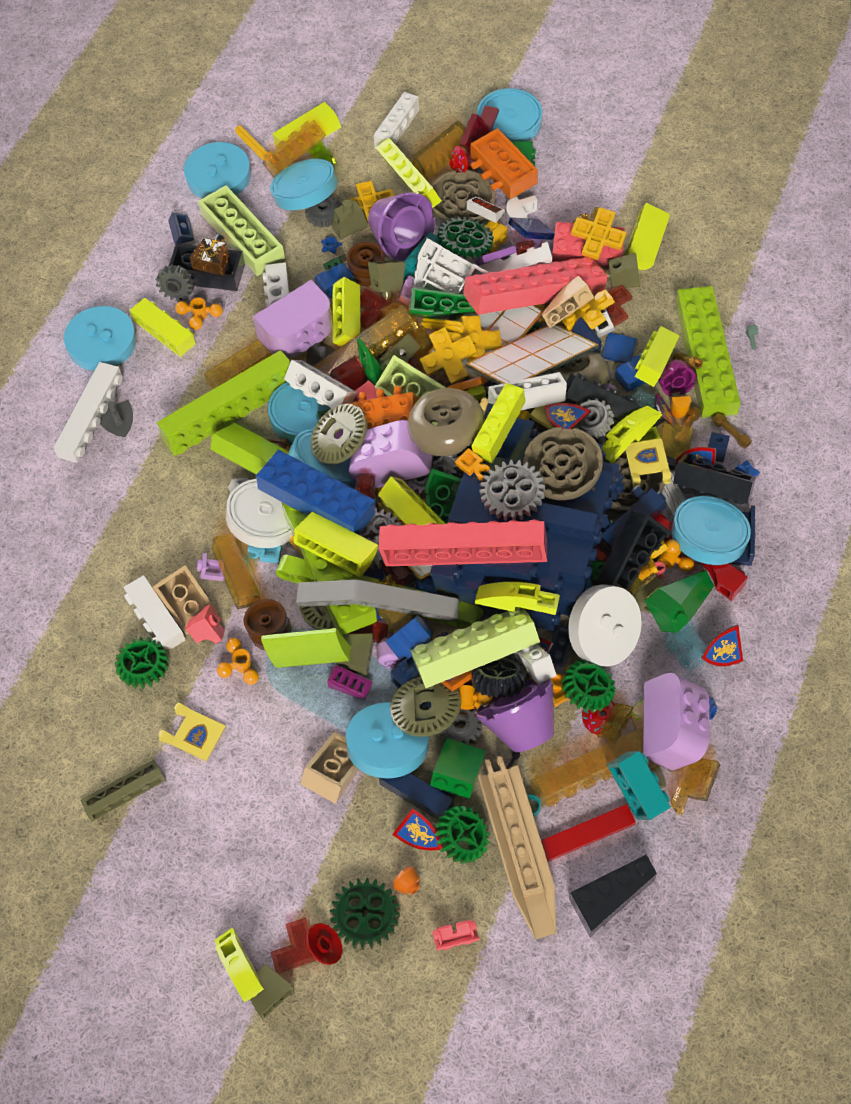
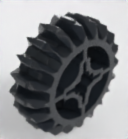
(499, 678)

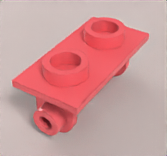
(447, 938)

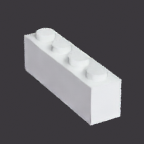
(538, 390)
(154, 613)

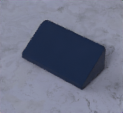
(180, 228)
(585, 331)

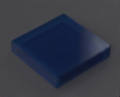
(531, 228)

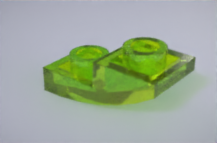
(320, 152)

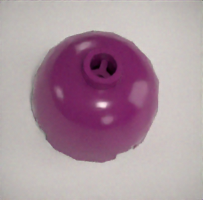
(679, 375)

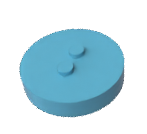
(518, 113)
(216, 166)
(304, 184)
(100, 336)
(292, 411)
(302, 451)
(710, 530)
(380, 746)

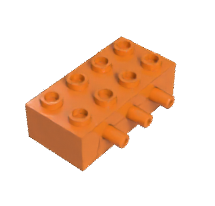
(503, 164)
(386, 409)

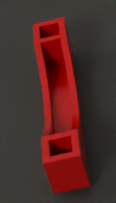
(725, 577)

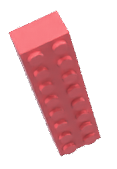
(530, 284)
(463, 543)

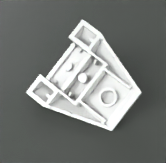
(442, 271)

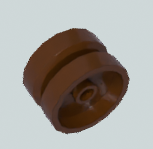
(358, 260)
(265, 618)

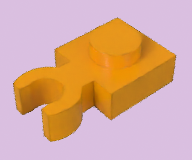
(472, 463)

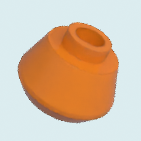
(407, 881)

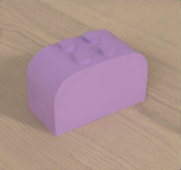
(295, 321)
(389, 453)
(675, 721)

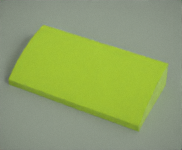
(306, 648)

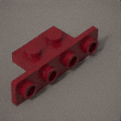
(477, 128)

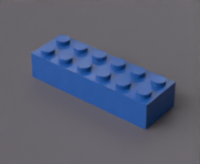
(315, 492)

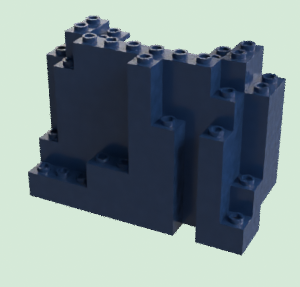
(570, 528)

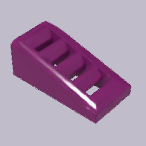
(339, 686)

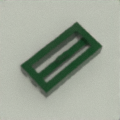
(334, 262)

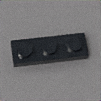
(560, 649)

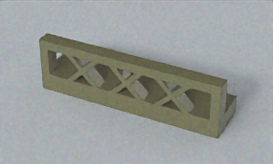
(124, 793)

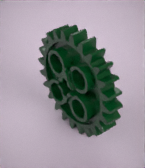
(465, 237)
(363, 933)

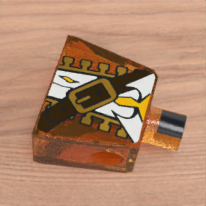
(211, 255)

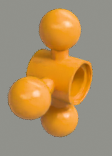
(199, 311)
(671, 557)
(225, 669)
(472, 700)

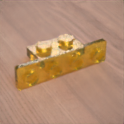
(695, 783)

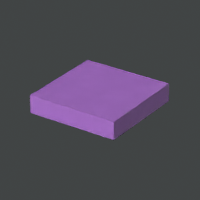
(503, 254)

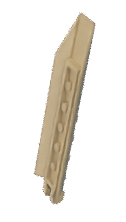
(520, 847)

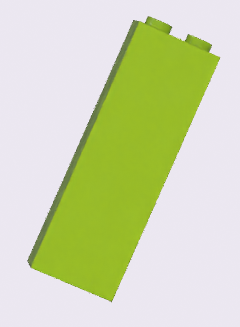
(243, 447)

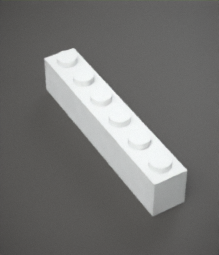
(88, 412)

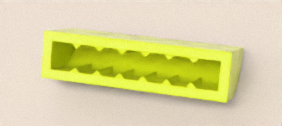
(322, 114)
(647, 235)
(335, 544)

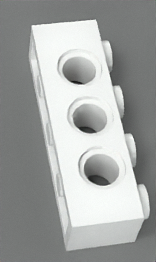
(397, 119)
(277, 282)
(300, 370)
(536, 663)

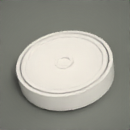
(256, 517)
(605, 625)

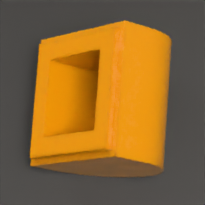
(680, 406)

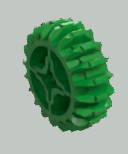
(146, 650)
(600, 686)
(473, 841)

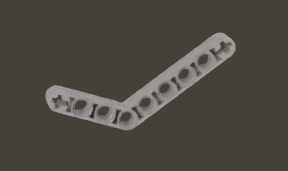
(378, 596)

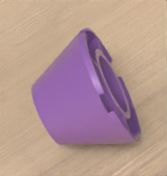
(401, 223)
(522, 719)

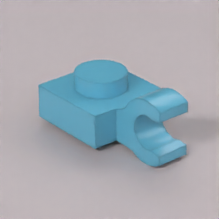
(266, 554)

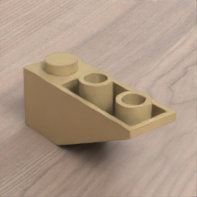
(568, 300)

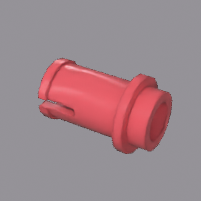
(661, 567)

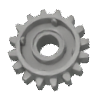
(603, 421)

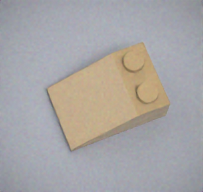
(182, 596)
(330, 769)

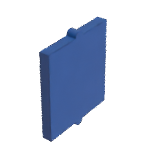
(619, 348)

